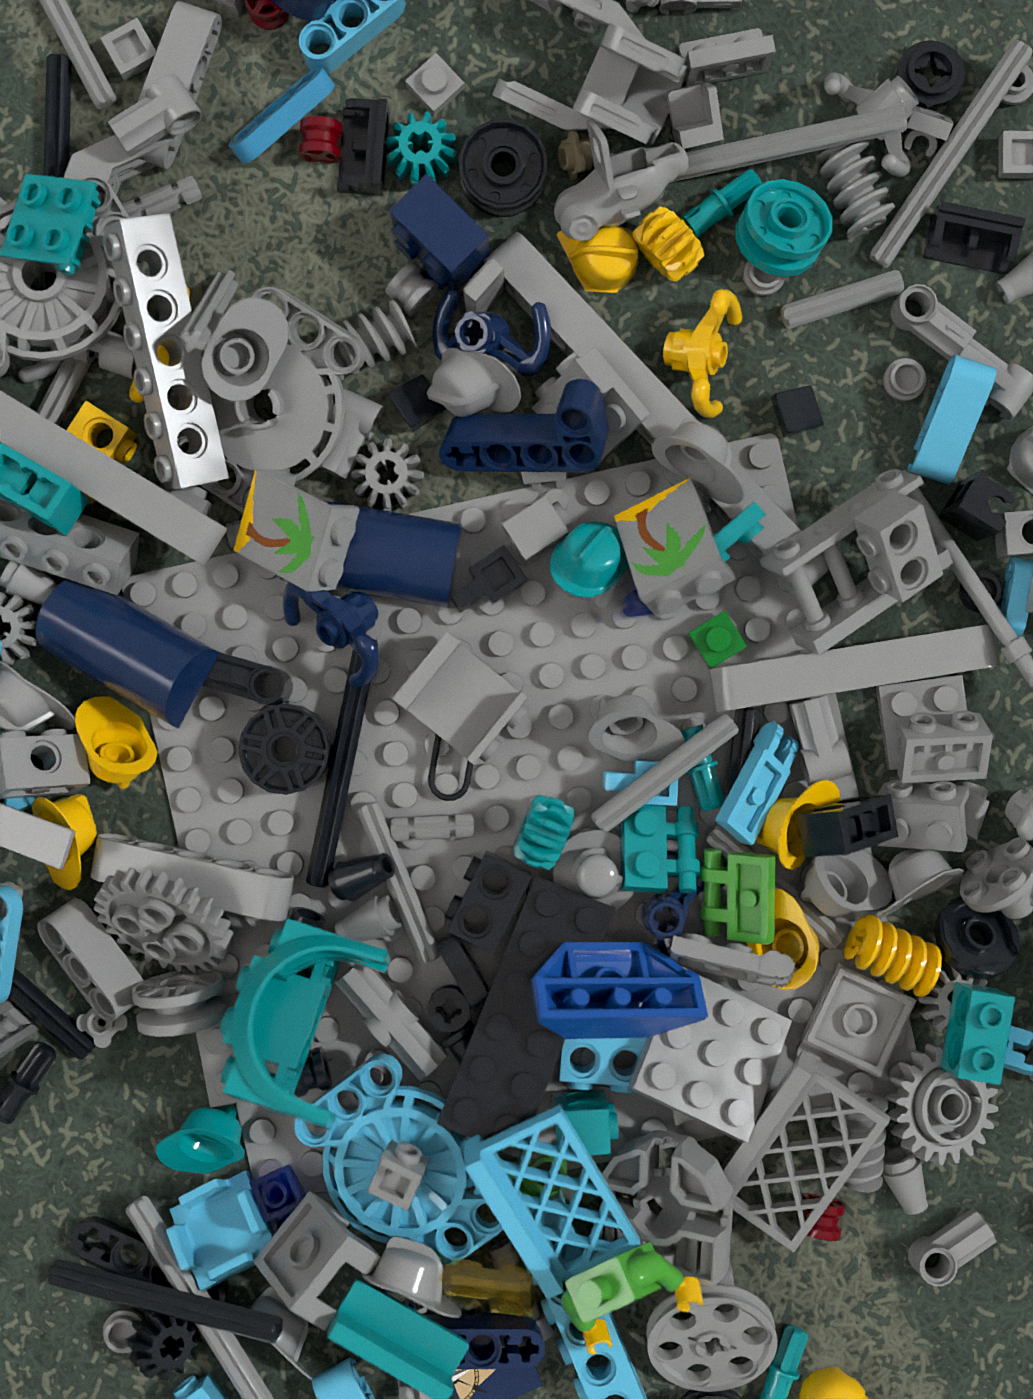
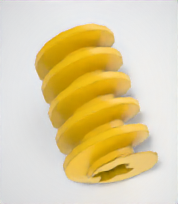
(894, 954)

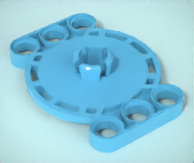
(361, 1140)

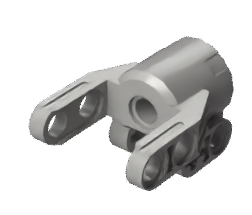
(623, 87)

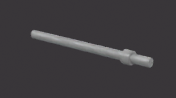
(1015, 649)

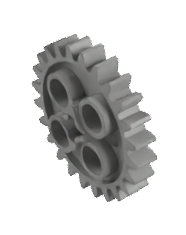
(163, 920)

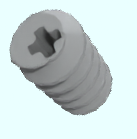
(854, 187)
(375, 336)
(868, 1172)

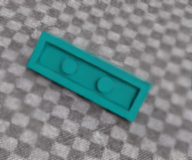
(398, 1339)

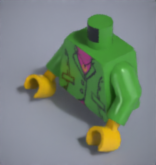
(620, 1283)

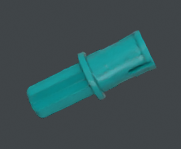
(721, 203)
(705, 777)
(785, 1363)

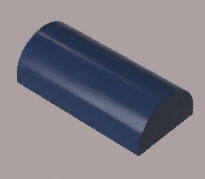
(401, 557)
(125, 648)

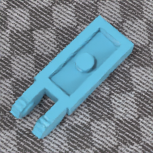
(758, 783)

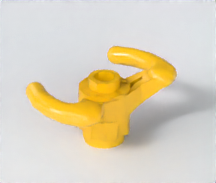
(702, 350)

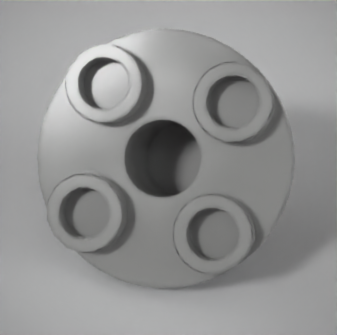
(593, 867)
(1000, 880)

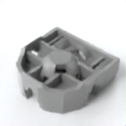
(690, 1184)

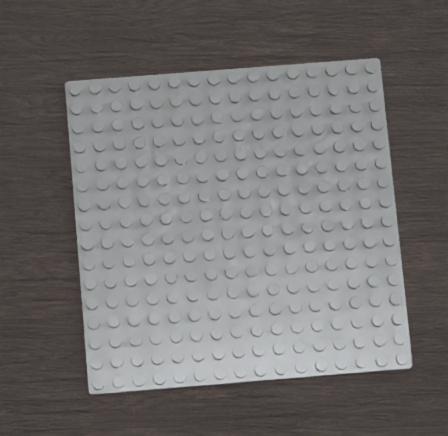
(565, 661)

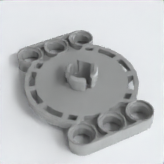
(69, 304)
(299, 399)

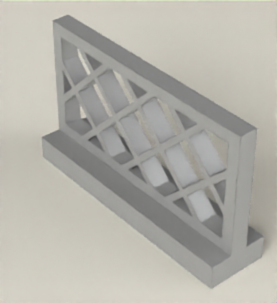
(771, 1123)

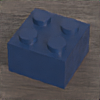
(439, 234)

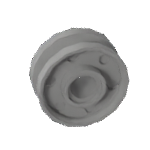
(179, 1002)

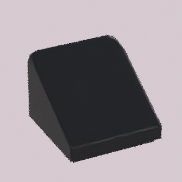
(413, 403)
(796, 410)

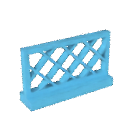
(514, 1208)

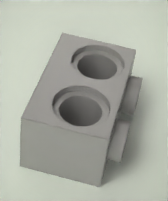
(898, 546)

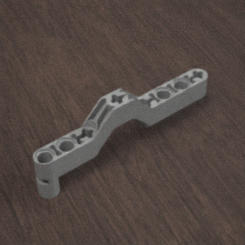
(183, 51)

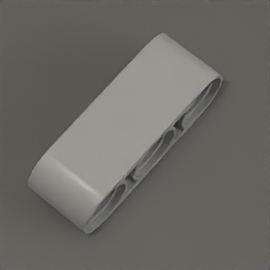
(90, 958)

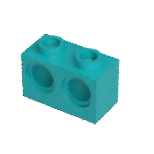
(39, 491)
(977, 1033)
(591, 1118)

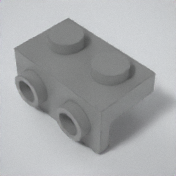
(928, 815)

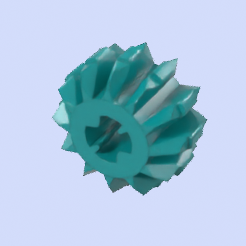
(420, 134)
(544, 832)

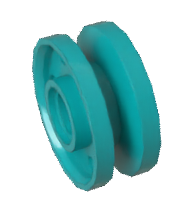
(783, 228)

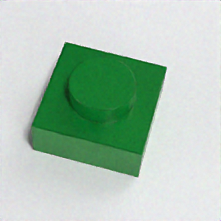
(717, 639)

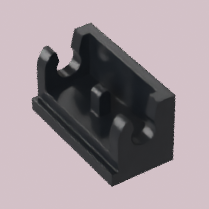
(363, 147)
(973, 237)
(969, 506)

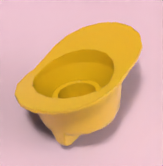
(603, 261)
(114, 740)
(76, 815)
(781, 826)
(793, 938)

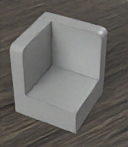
(695, 115)

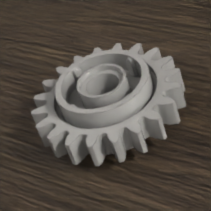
(924, 1125)

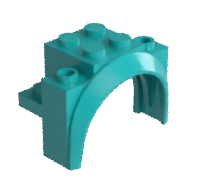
(281, 1014)

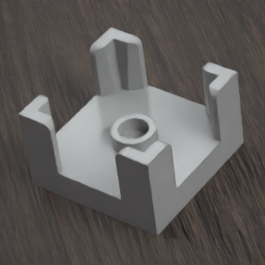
(308, 1255)

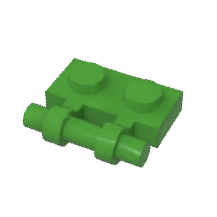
(749, 896)

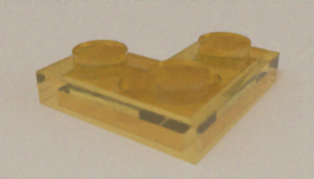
(506, 1289)

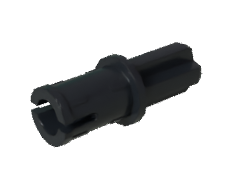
(25, 1081)

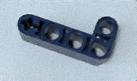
(532, 442)
(494, 1355)

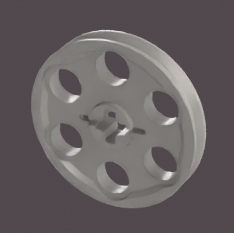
(712, 1339)

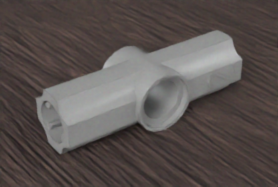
(392, 1019)

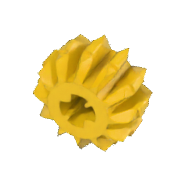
(668, 243)

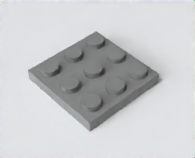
(717, 1065)

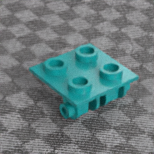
(51, 221)

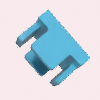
(218, 1230)

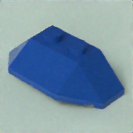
(615, 991)

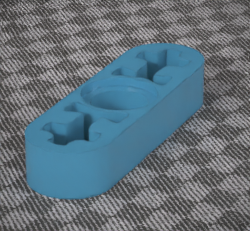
(281, 114)

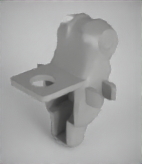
(617, 186)

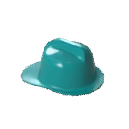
(589, 560)
(204, 1141)

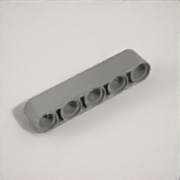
(230, 883)

